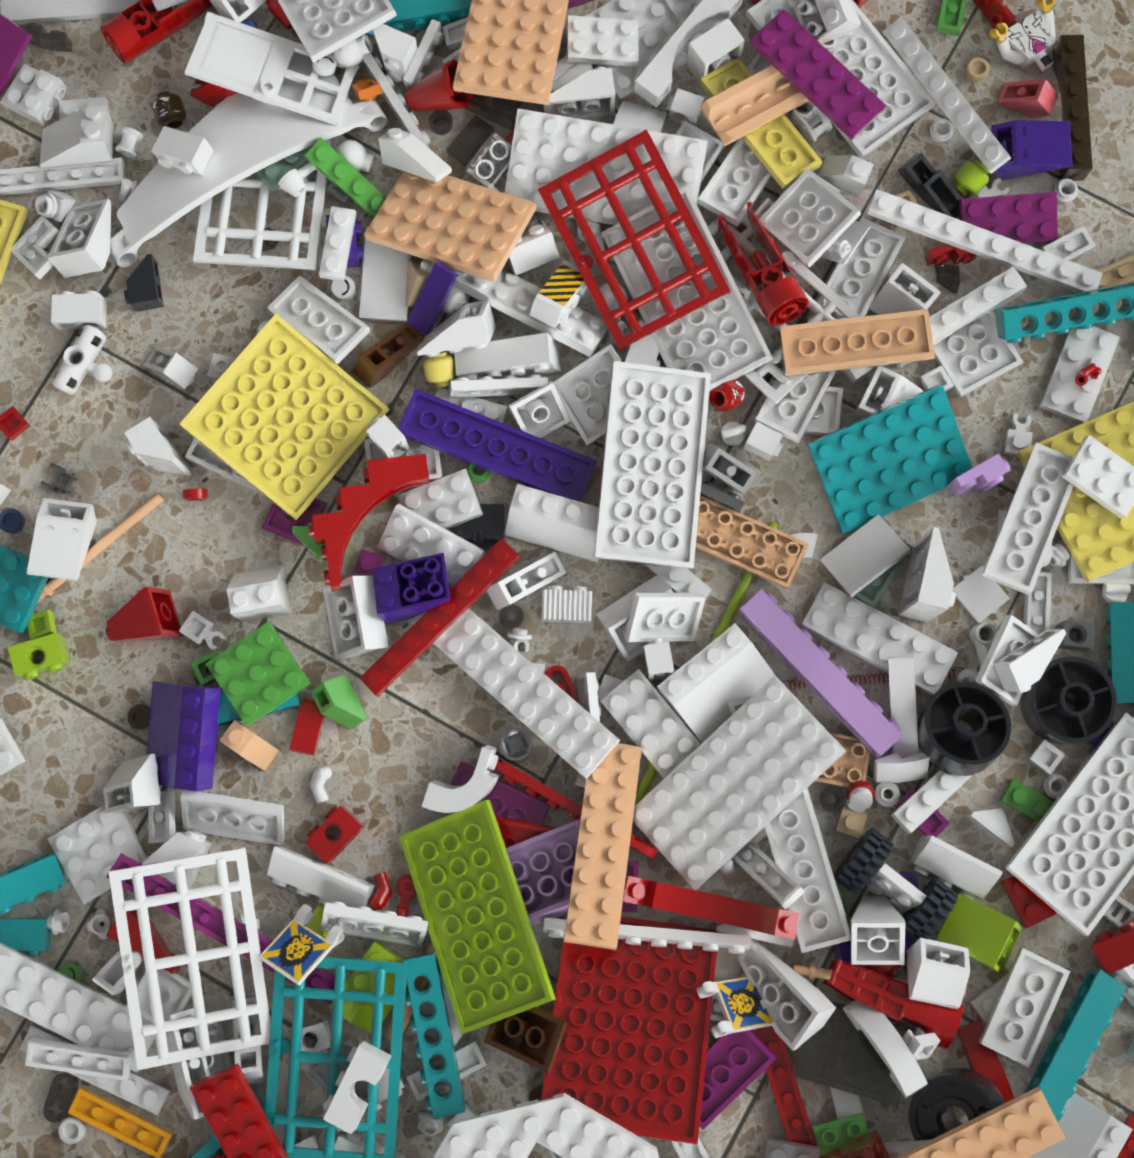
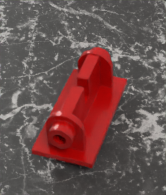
(996, 12)

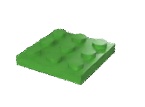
(258, 674)

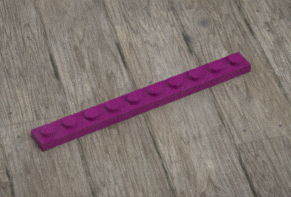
(210, 920)

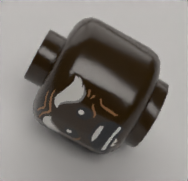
(169, 110)

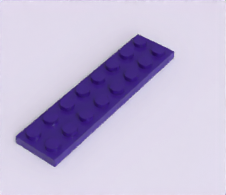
(496, 446)

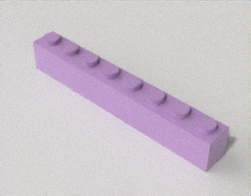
(820, 674)

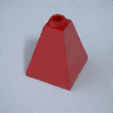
(145, 617)

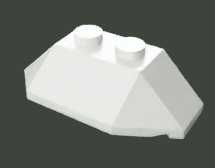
(195, 1069)

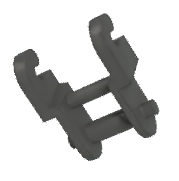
(56, 486)

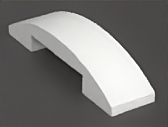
(889, 1046)

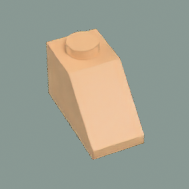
(249, 745)

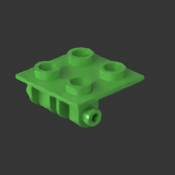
(839, 1132)

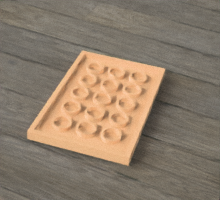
(511, 49)
(451, 223)

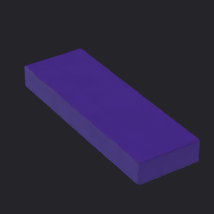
(432, 298)

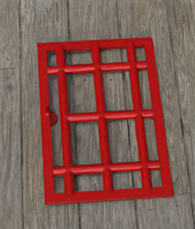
(633, 240)

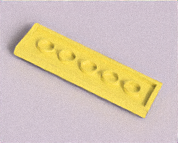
(775, 143)

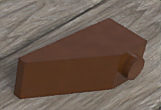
(387, 354)

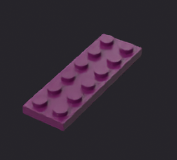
(817, 74)

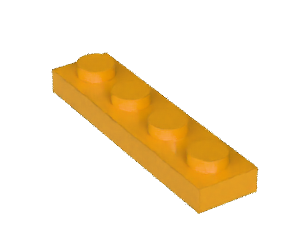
(120, 1123)

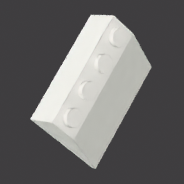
(928, 580)
(714, 677)
(1087, 1133)

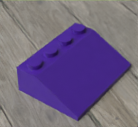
(184, 734)

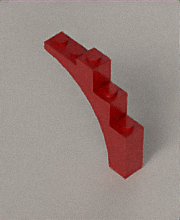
(335, 529)

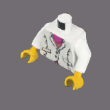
(1028, 39)

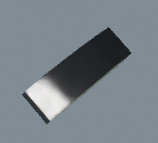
(931, 185)

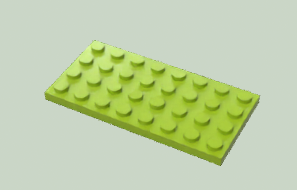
(476, 917)

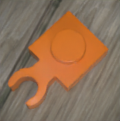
(366, 89)

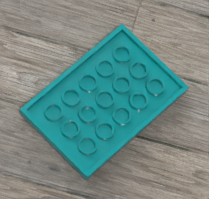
(890, 458)

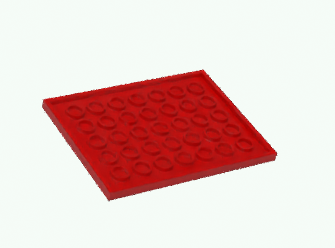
(635, 1033)

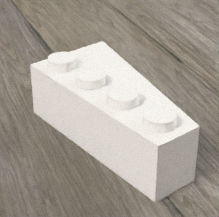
(514, 356)

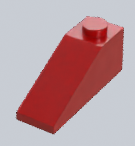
(159, 946)
(983, 1058)

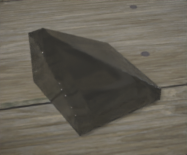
(948, 276)

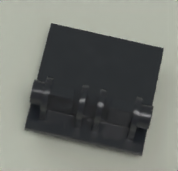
(486, 529)

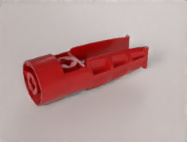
(143, 27)
(780, 297)
(892, 999)

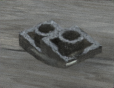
(53, 41)

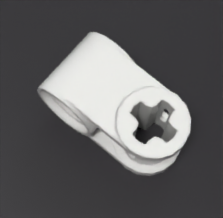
(811, 123)

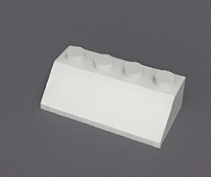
(553, 522)
(317, 878)

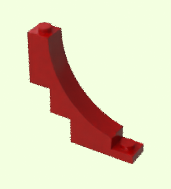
(711, 907)

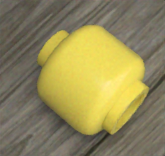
(439, 369)

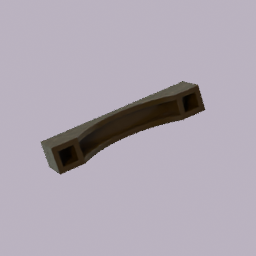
(1070, 71)

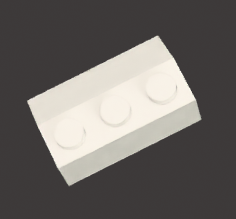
(156, 448)
(616, 617)
(354, 618)
(954, 867)

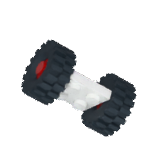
(922, 909)

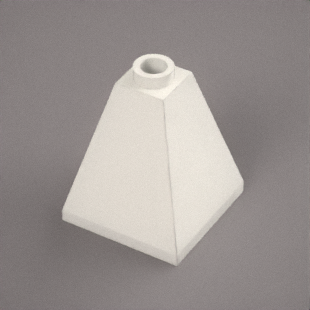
(877, 933)

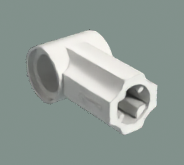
(981, 646)

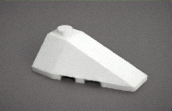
(791, 1000)

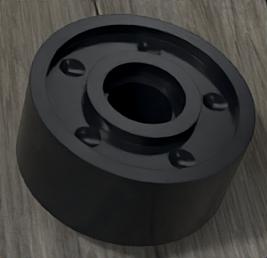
(1045, 706)
(952, 747)
(932, 1105)

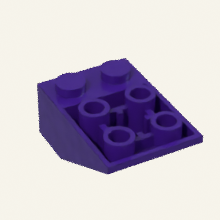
(1033, 147)
(410, 587)

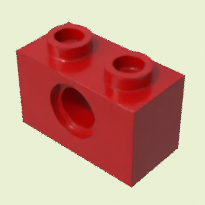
(325, 847)

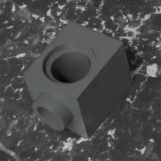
(1085, 635)

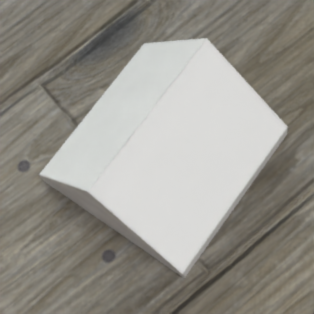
(539, 411)

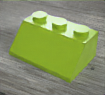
(363, 981)

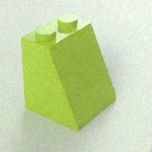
(981, 930)

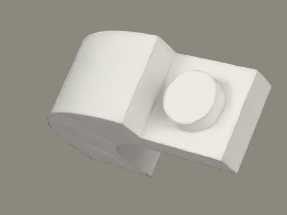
(451, 798)

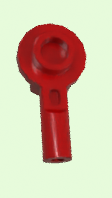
(406, 890)

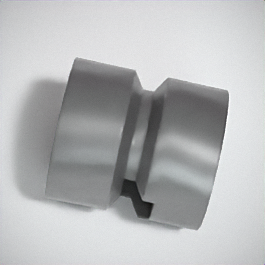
(516, 745)

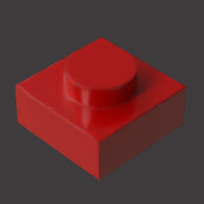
(13, 423)

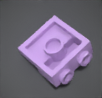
(983, 476)

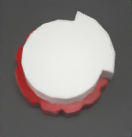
(859, 796)

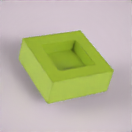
(41, 624)

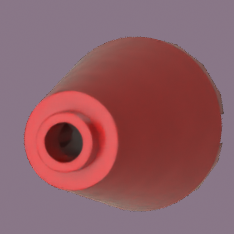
(437, 91)

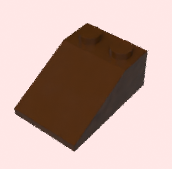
(529, 1036)

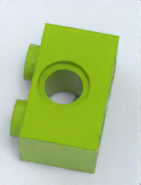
(24, 656)

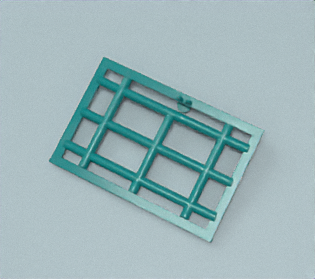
(281, 1046)

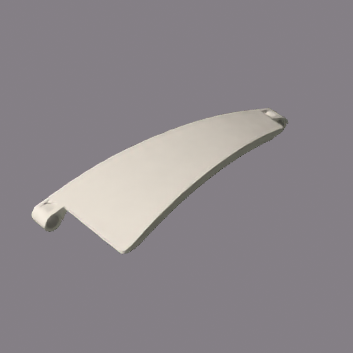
(244, 140)

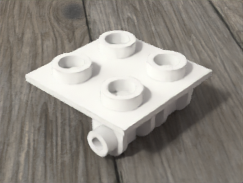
(846, 244)

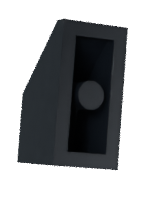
(144, 286)

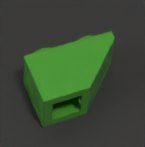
(339, 702)

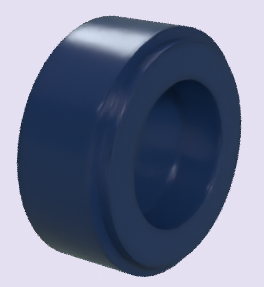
(12, 521)

